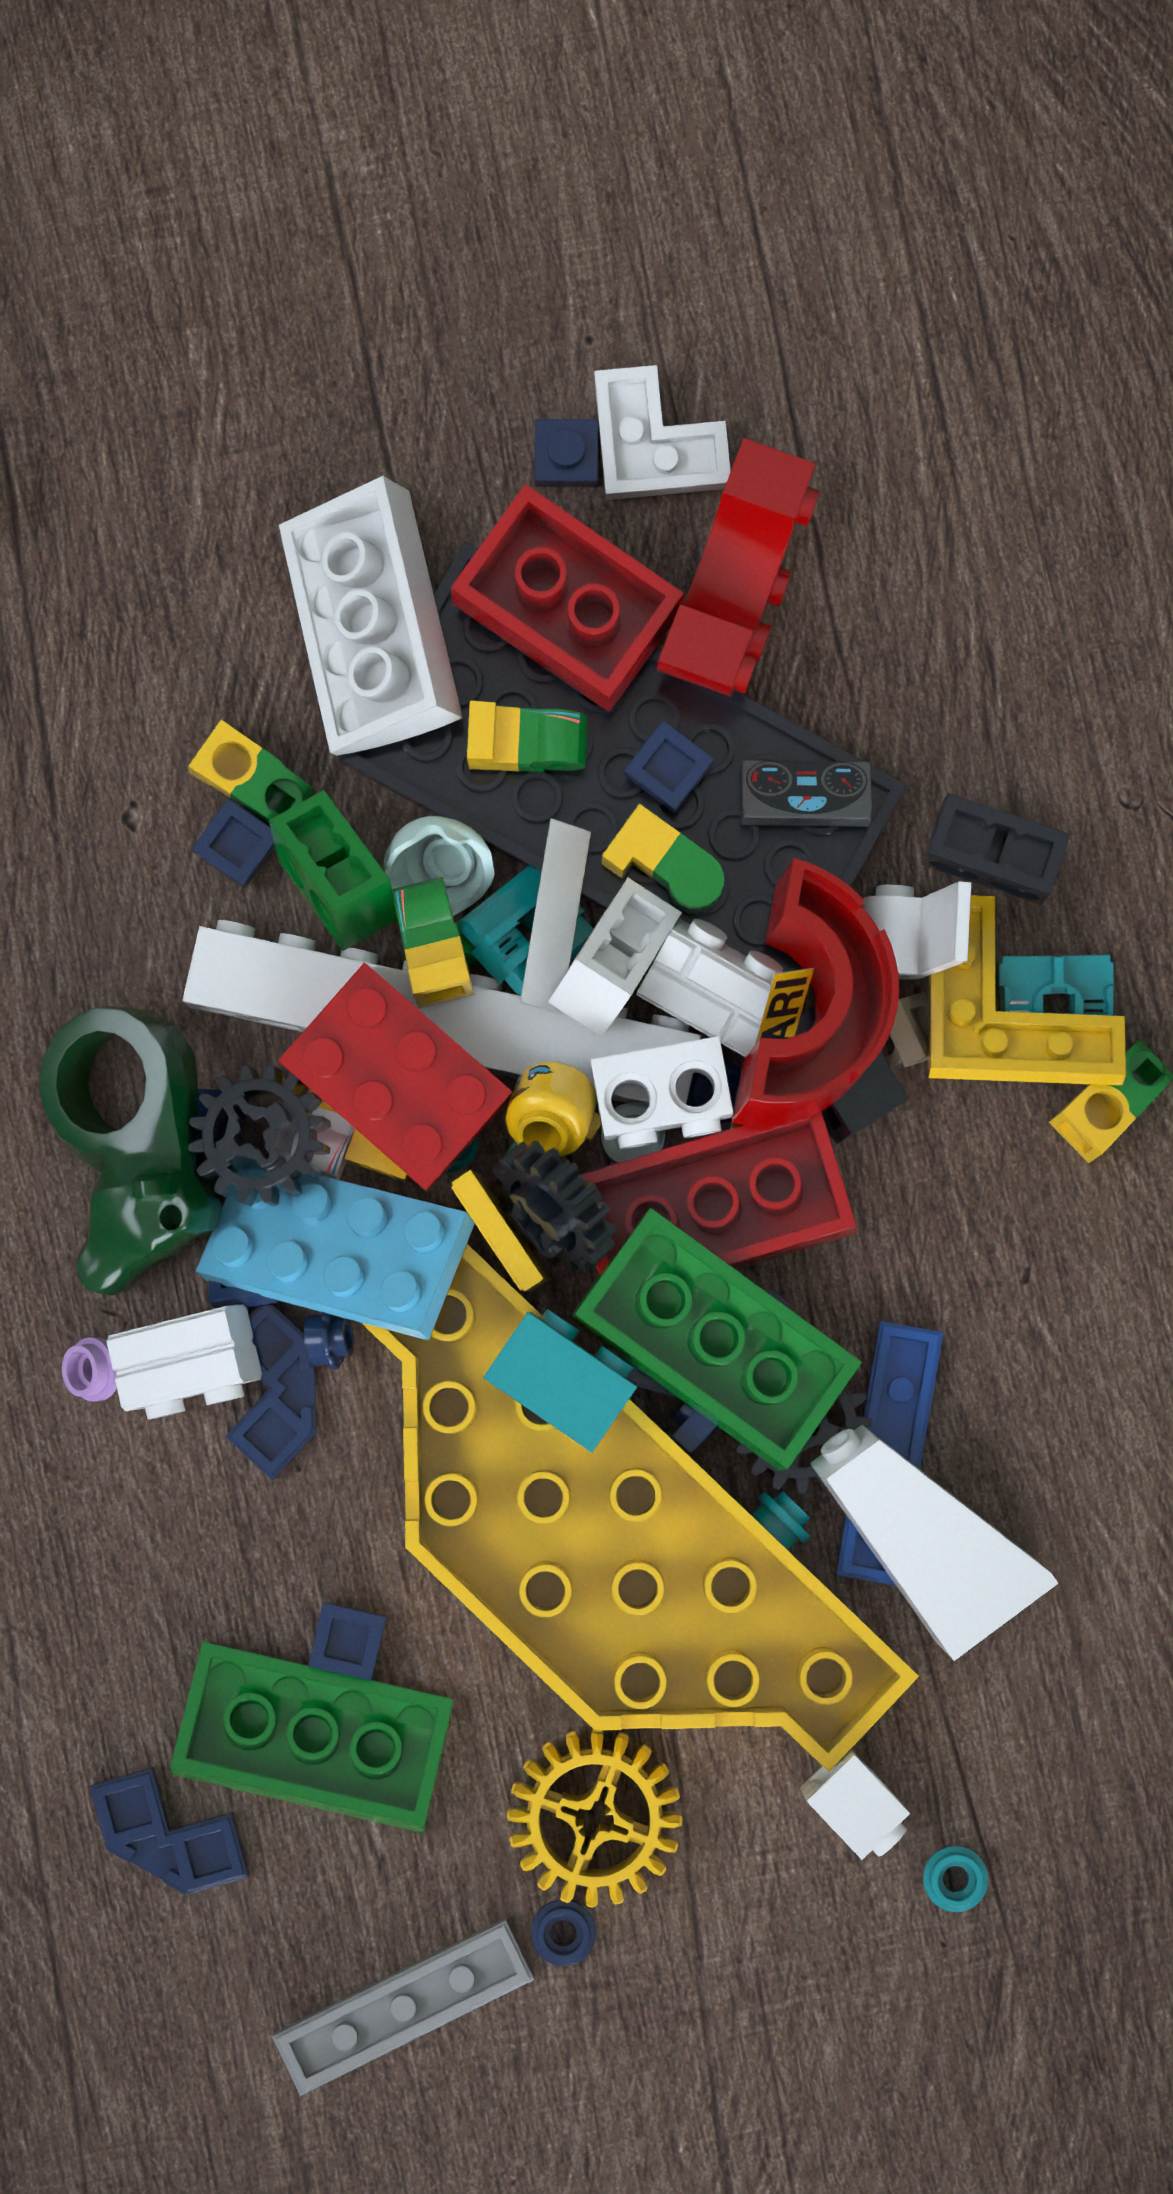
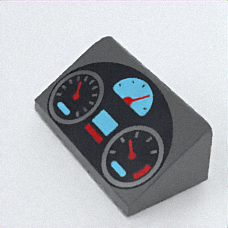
(806, 793)

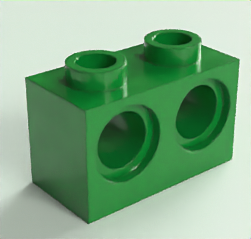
(333, 870)

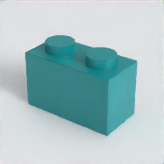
(562, 1379)

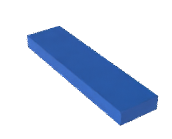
(899, 1407)

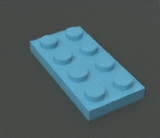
(341, 1252)

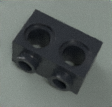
(995, 849)

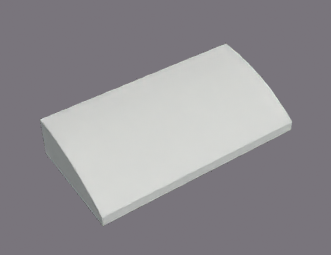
(369, 618)

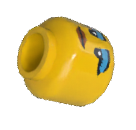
(551, 1106)

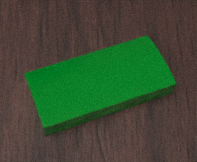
(715, 1340)
(312, 1737)

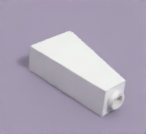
(937, 1551)

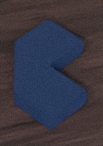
(287, 1412)
(139, 1832)

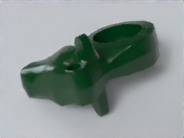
(148, 1186)

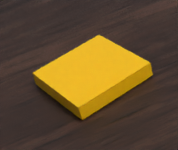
(493, 1225)

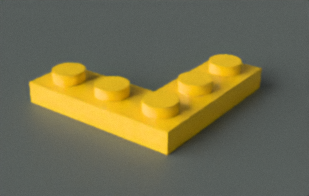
(984, 1044)

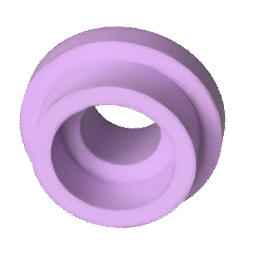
(89, 1370)

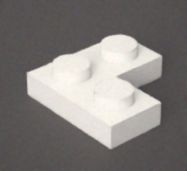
(643, 454)

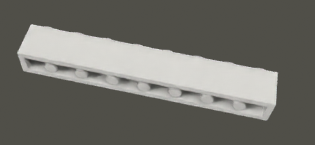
(292, 983)

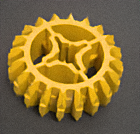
(565, 1806)

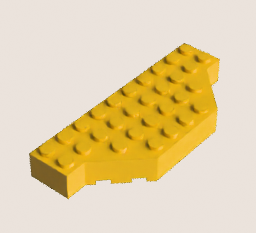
(621, 1564)

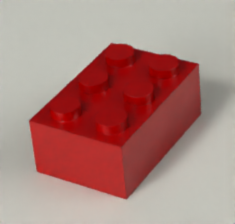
(566, 598)
(396, 1077)

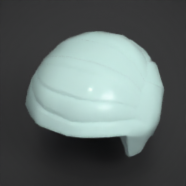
(444, 849)

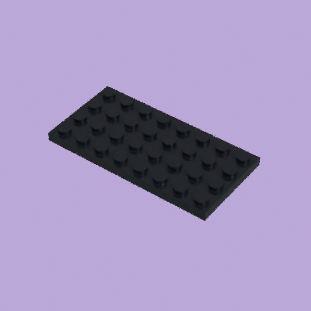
(516, 806)

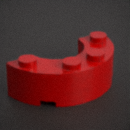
(741, 571)
(856, 1000)

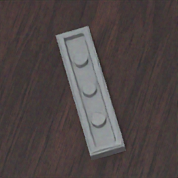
(403, 2006)

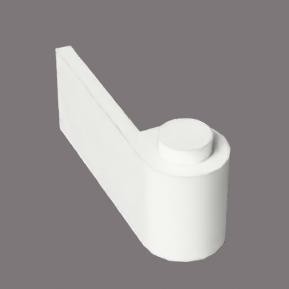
(924, 931)

